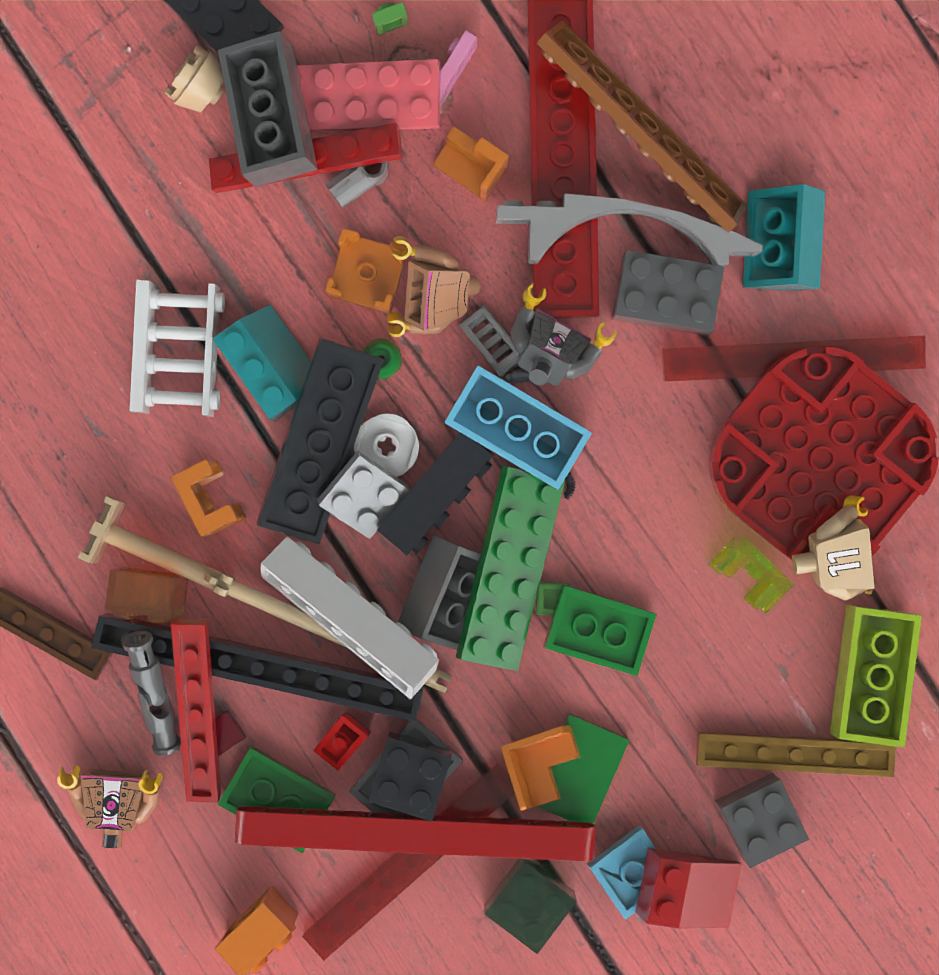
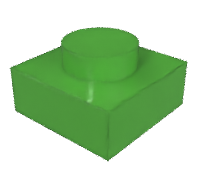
(389, 17)

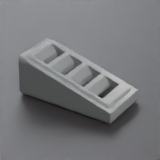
(510, 362)

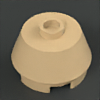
(197, 81)

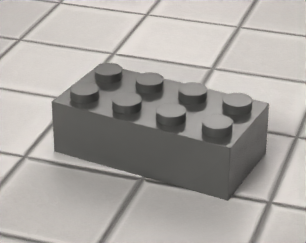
(267, 109)

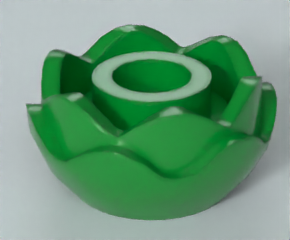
(390, 352)

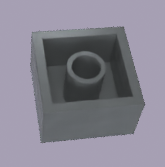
(762, 820)

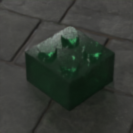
(530, 903)

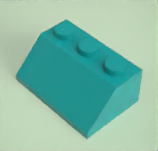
(790, 229)
(266, 360)

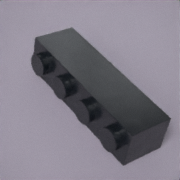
(434, 493)

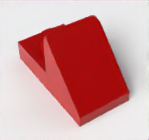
(342, 740)

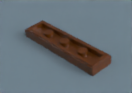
(51, 635)

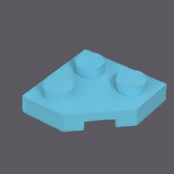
(622, 868)

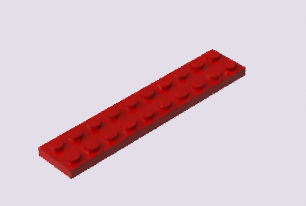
(563, 162)

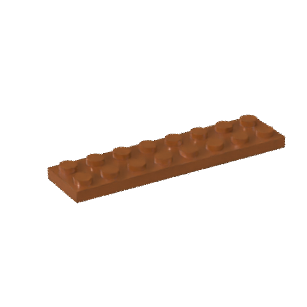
(638, 120)

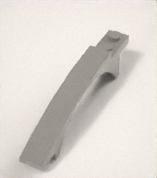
(549, 223)

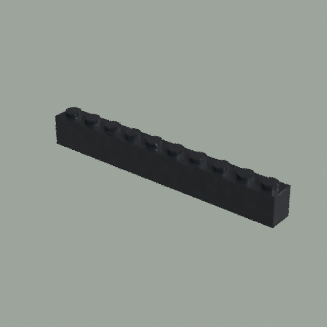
(271, 669)

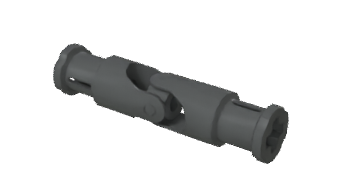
(148, 677)

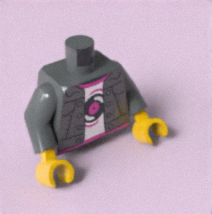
(551, 347)

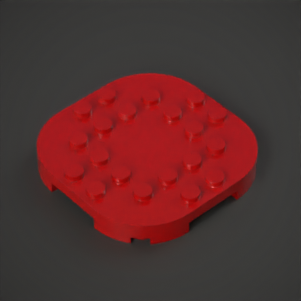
(814, 436)

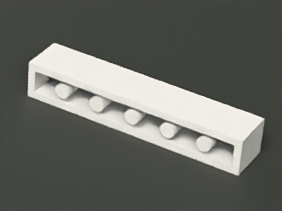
(349, 616)

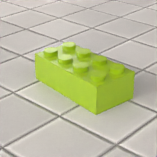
(875, 675)

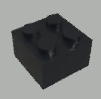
(410, 776)

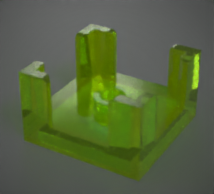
(772, 581)

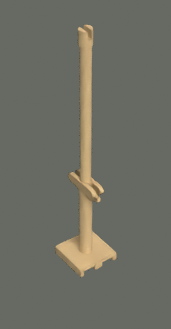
(107, 532)

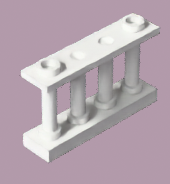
(147, 331)

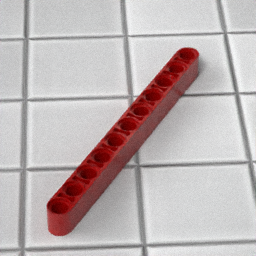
(414, 834)

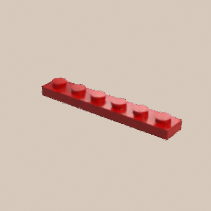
(331, 153)
(196, 709)

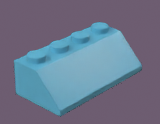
(518, 427)

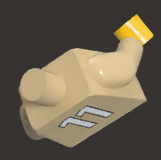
(840, 553)

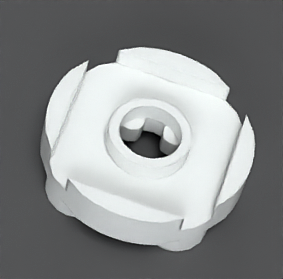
(402, 436)

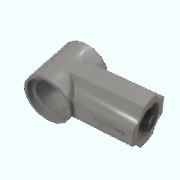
(354, 183)

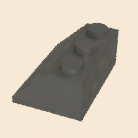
(441, 593)

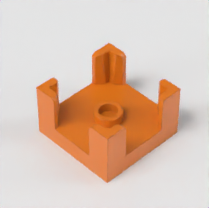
(366, 272)
(198, 501)

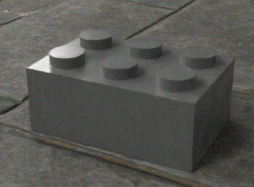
(668, 293)

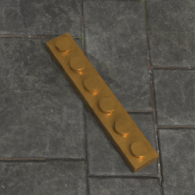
(794, 754)

